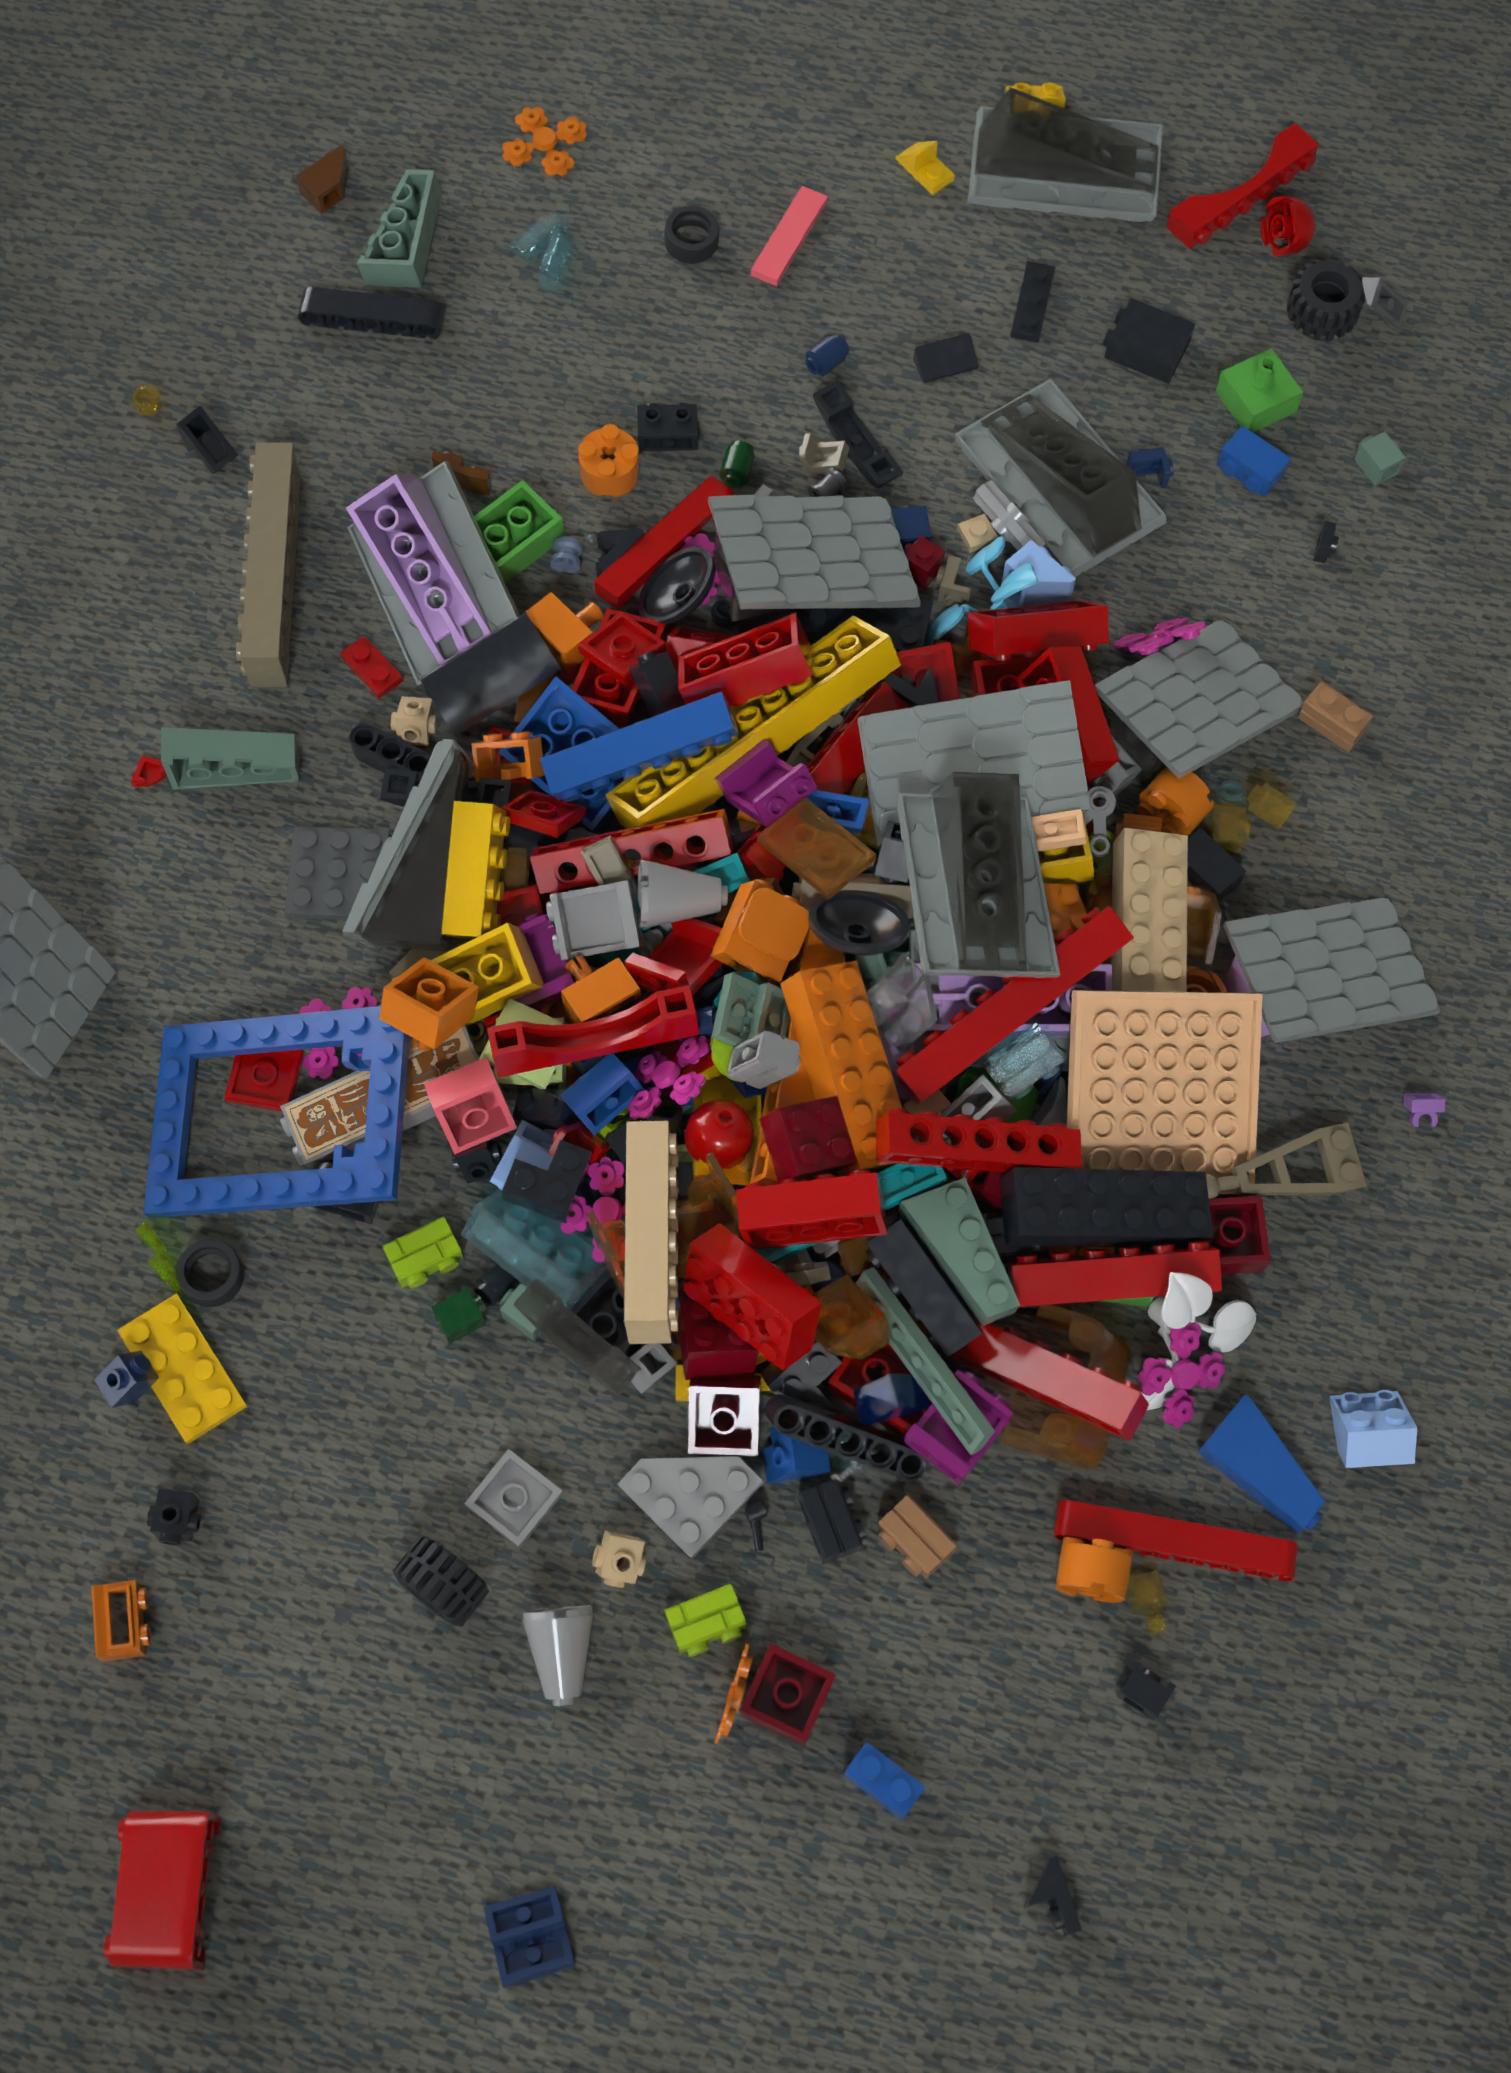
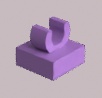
(1424, 1104)

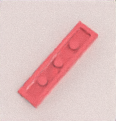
(789, 236)

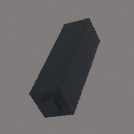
(657, 682)

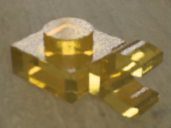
(1146, 1598)

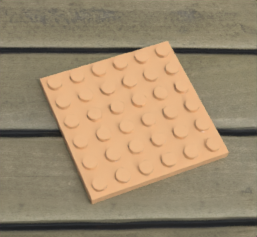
(1165, 1080)

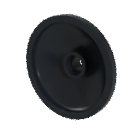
(678, 586)
(859, 923)

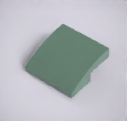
(749, 1010)

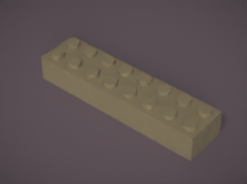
(269, 565)

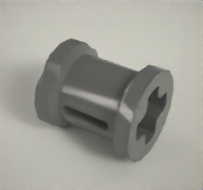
(829, 485)

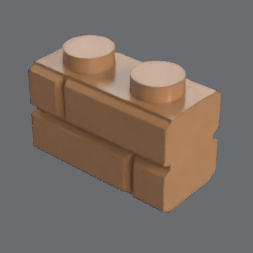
(1335, 716)
(915, 1537)

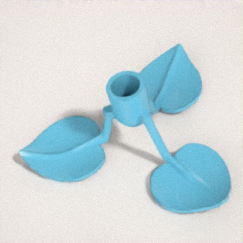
(1013, 583)

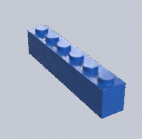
(640, 747)

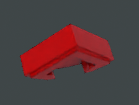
(147, 772)

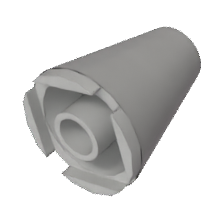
(676, 894)
(560, 1649)

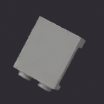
(595, 920)

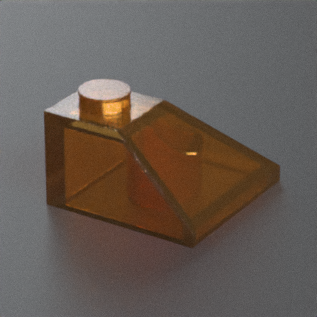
(849, 1321)

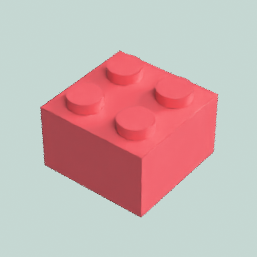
(470, 1105)

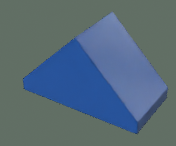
(844, 809)

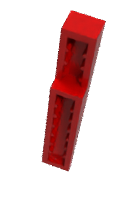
(667, 537)

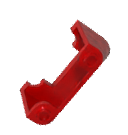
(161, 1890)

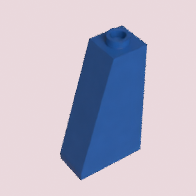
(1262, 1466)

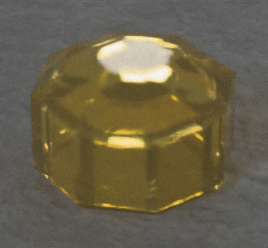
(146, 400)

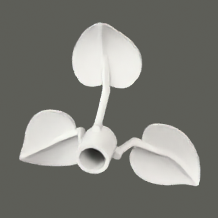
(1185, 1300)

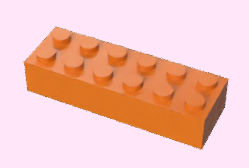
(843, 1052)

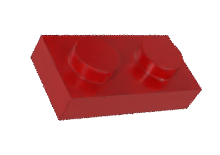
(371, 667)

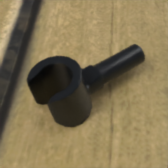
(754, 1512)

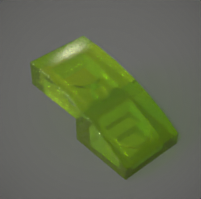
(162, 1262)

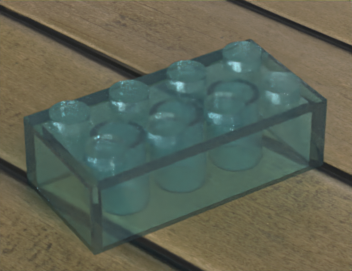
(534, 1248)

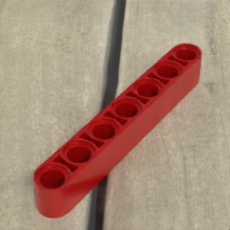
(1178, 1539)

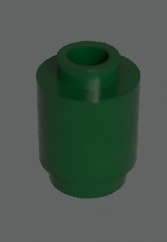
(737, 464)

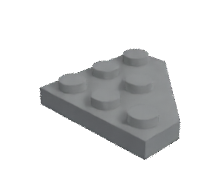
(691, 1495)

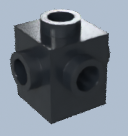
(478, 1161)
(177, 1505)

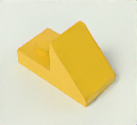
(925, 167)

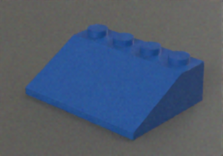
(563, 722)

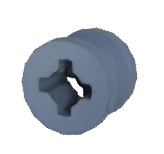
(566, 555)

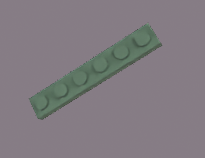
(927, 1366)

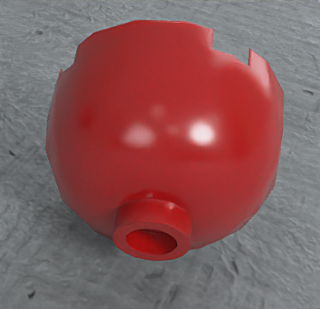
(1289, 220)
(719, 1129)

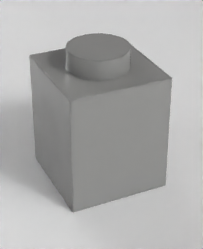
(653, 1363)

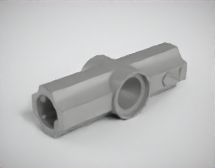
(1007, 516)

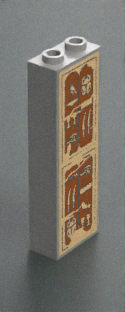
(339, 1109)

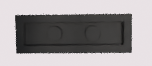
(1032, 301)

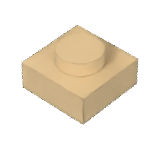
(977, 532)

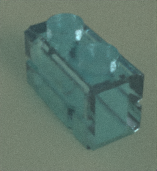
(1023, 1062)

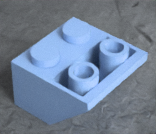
(1055, 581)
(527, 1145)
(1373, 1429)

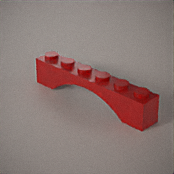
(1202, 215)
(532, 1046)

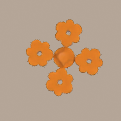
(544, 140)
(734, 1695)

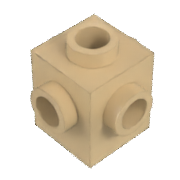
(414, 720)
(614, 1547)

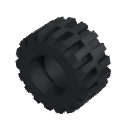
(1324, 317)
(441, 1581)

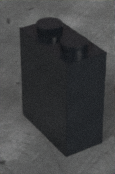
(1148, 340)

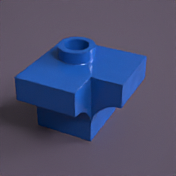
(793, 1459)

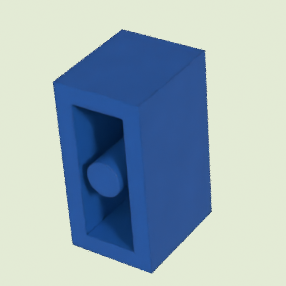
(1253, 461)
(602, 1093)
(884, 1781)

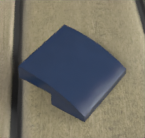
(529, 1936)

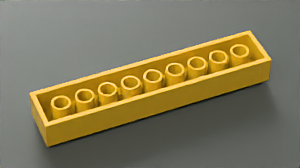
(842, 667)

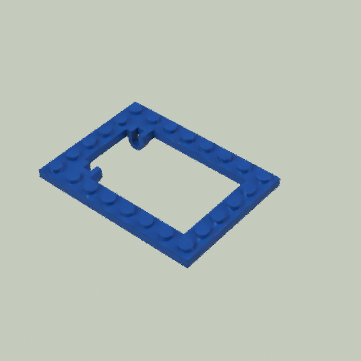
(356, 1176)

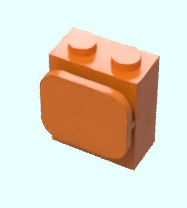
(762, 931)

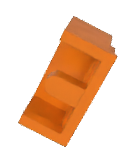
(485, 757)
(138, 1631)

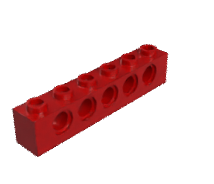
(710, 826)
(897, 1146)

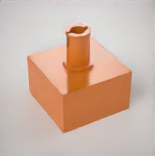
(564, 631)
(597, 992)
(428, 1003)

